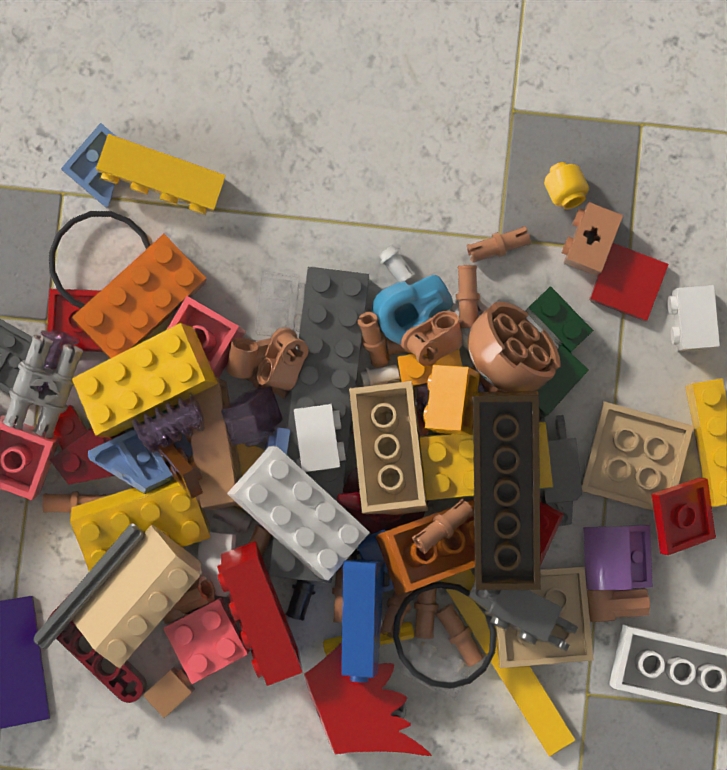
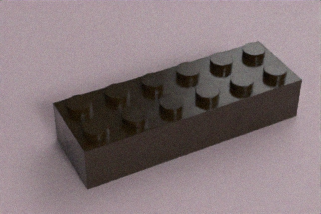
(506, 490)

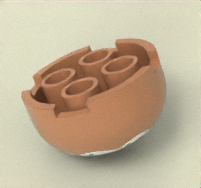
(511, 349)

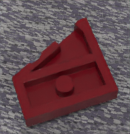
(74, 461)

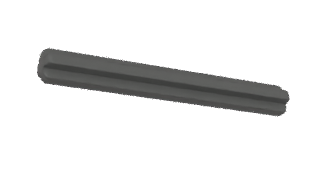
(88, 586)

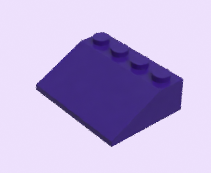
(21, 665)

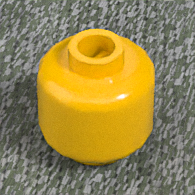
(566, 185)

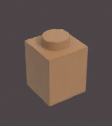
(169, 691)

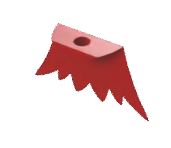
(359, 713)

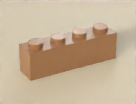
(214, 450)

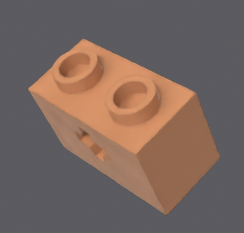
(604, 225)

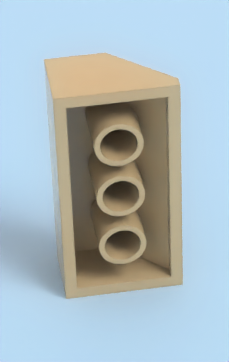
(388, 449)
(137, 596)

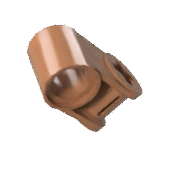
(437, 338)
(282, 364)

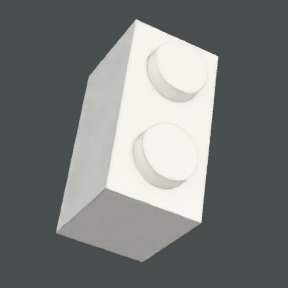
(694, 318)
(318, 438)

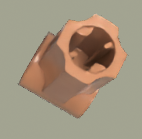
(246, 356)
(197, 596)
(611, 604)

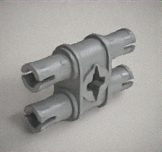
(34, 374)

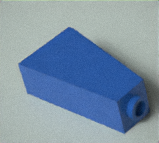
(361, 618)

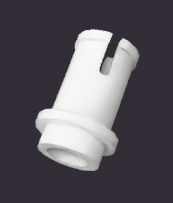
(396, 264)
(380, 376)

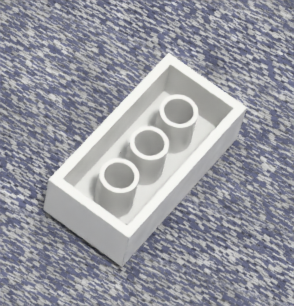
(298, 512)
(671, 669)

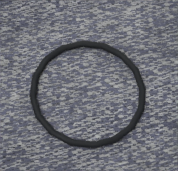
(66, 227)
(450, 685)

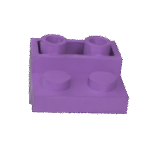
(618, 557)

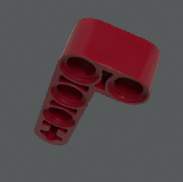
(93, 660)

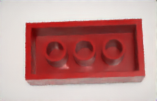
(260, 613)

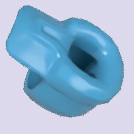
(408, 306)

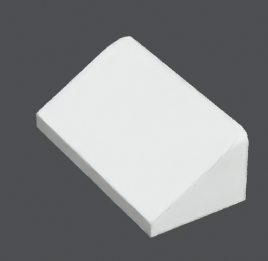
(210, 557)

